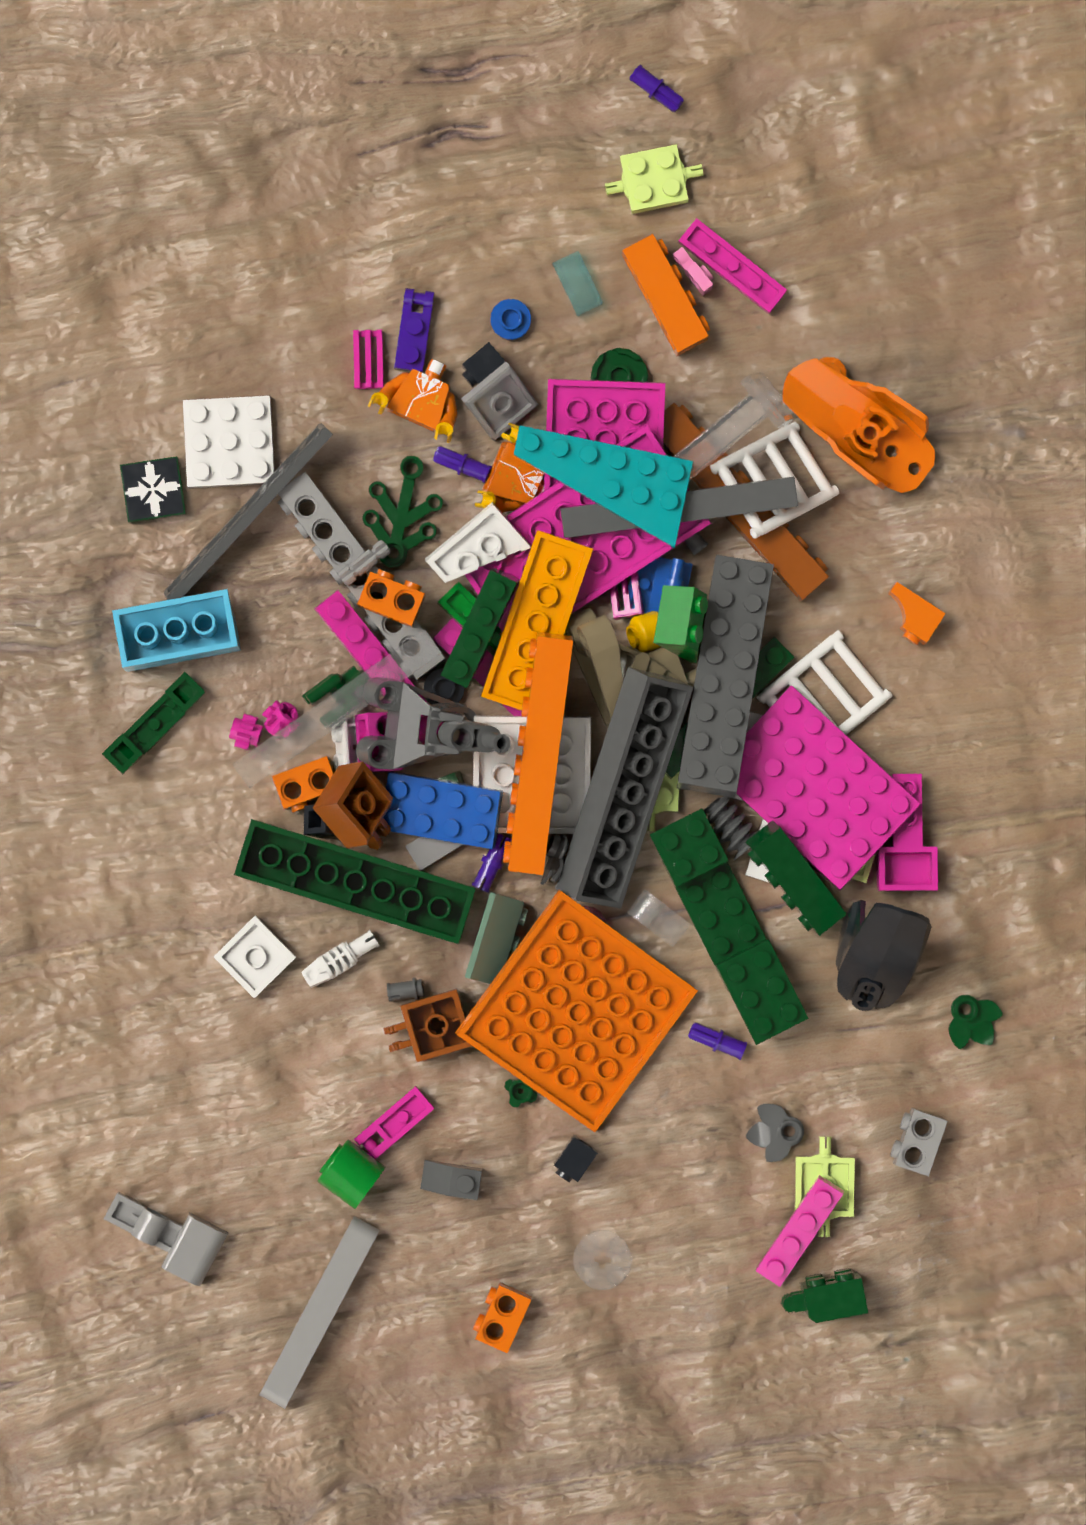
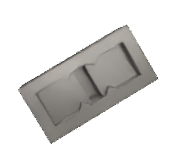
(927, 1143)

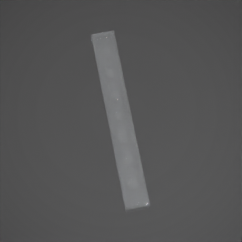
(333, 710)

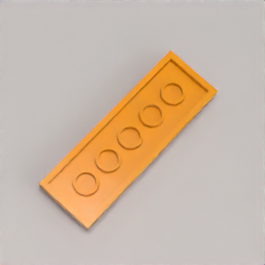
(540, 605)

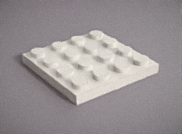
(572, 776)

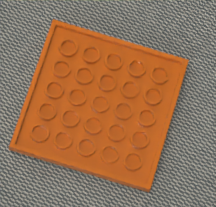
(576, 1011)

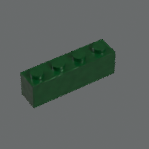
(480, 627)
(795, 877)

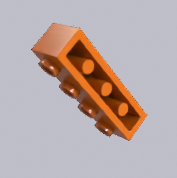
(665, 294)

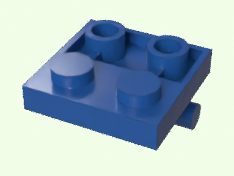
(655, 575)

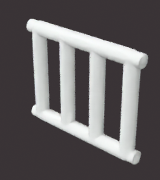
(768, 444)
(813, 660)

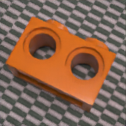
(388, 605)
(304, 777)
(508, 1319)

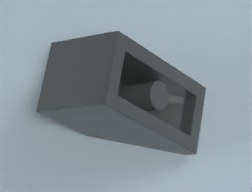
(451, 1179)

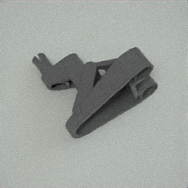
(405, 708)

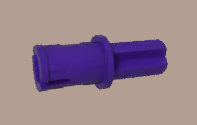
(656, 88)
(461, 463)
(717, 1040)

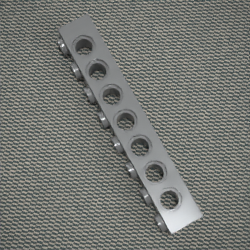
(303, 490)

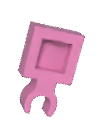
(697, 275)

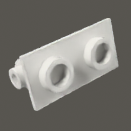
(344, 738)

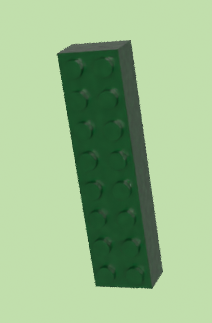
(355, 881)

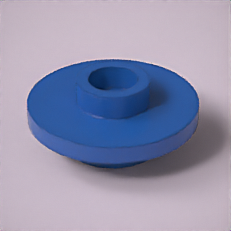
(510, 319)

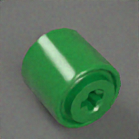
(350, 1173)

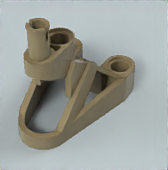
(605, 668)

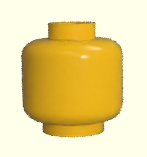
(642, 631)

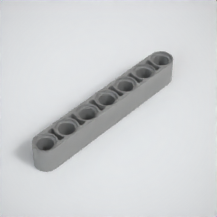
(319, 1312)

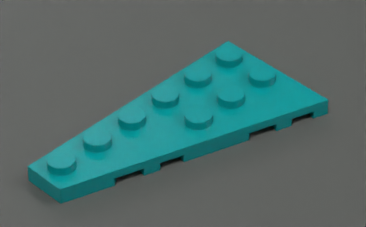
(626, 481)

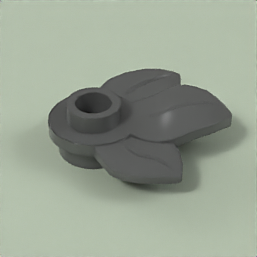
(556, 850)
(770, 1132)

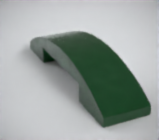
(154, 723)

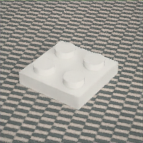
(255, 956)

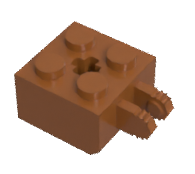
(355, 806)
(419, 1015)

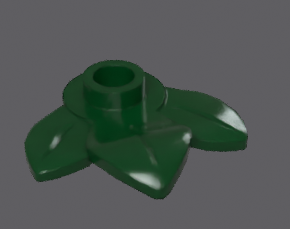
(975, 1024)

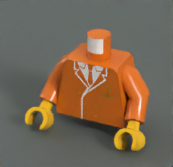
(420, 399)
(510, 478)

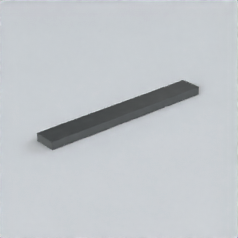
(698, 505)
(248, 512)

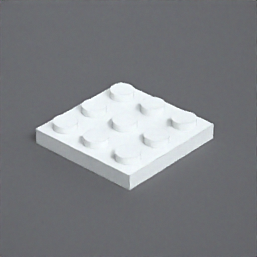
(228, 441)

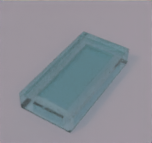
(577, 283)

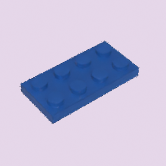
(443, 810)

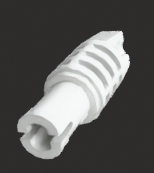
(338, 959)

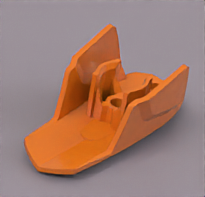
(861, 424)

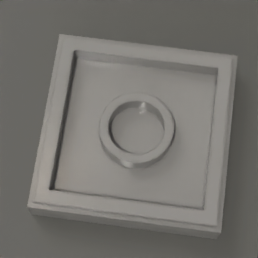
(499, 400)

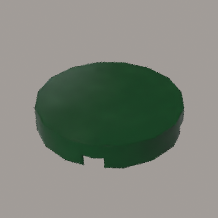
(619, 365)

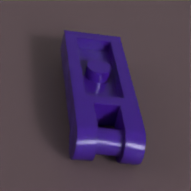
(414, 331)

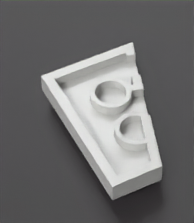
(477, 543)

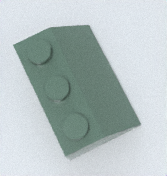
(495, 937)

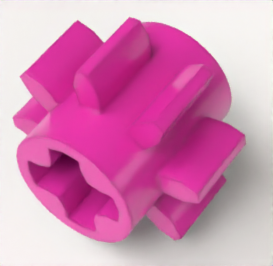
(279, 716)
(246, 731)

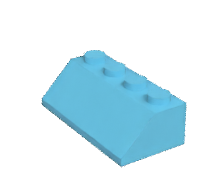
(176, 630)

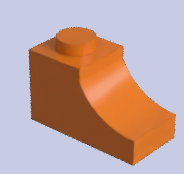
(919, 616)

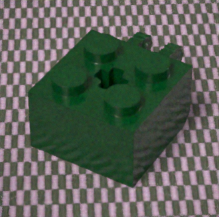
(828, 1296)

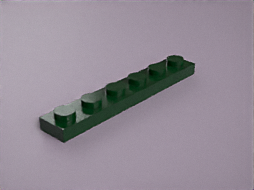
(771, 661)

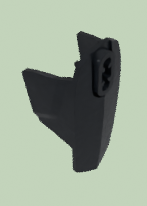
(879, 953)

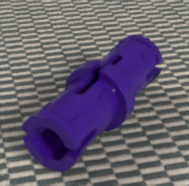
(491, 865)

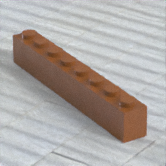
(777, 547)

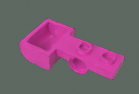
(908, 863)

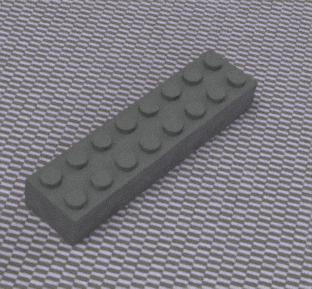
(725, 676)
(624, 788)

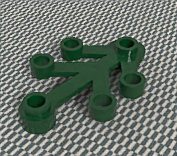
(402, 516)

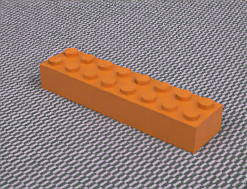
(539, 754)

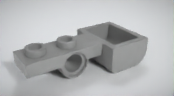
(189, 1246)

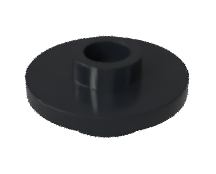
(443, 687)

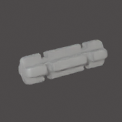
(364, 562)

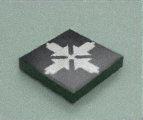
(153, 489)

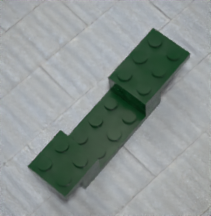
(728, 927)

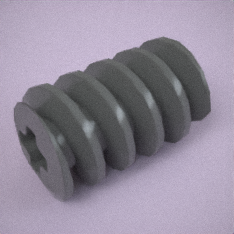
(729, 825)

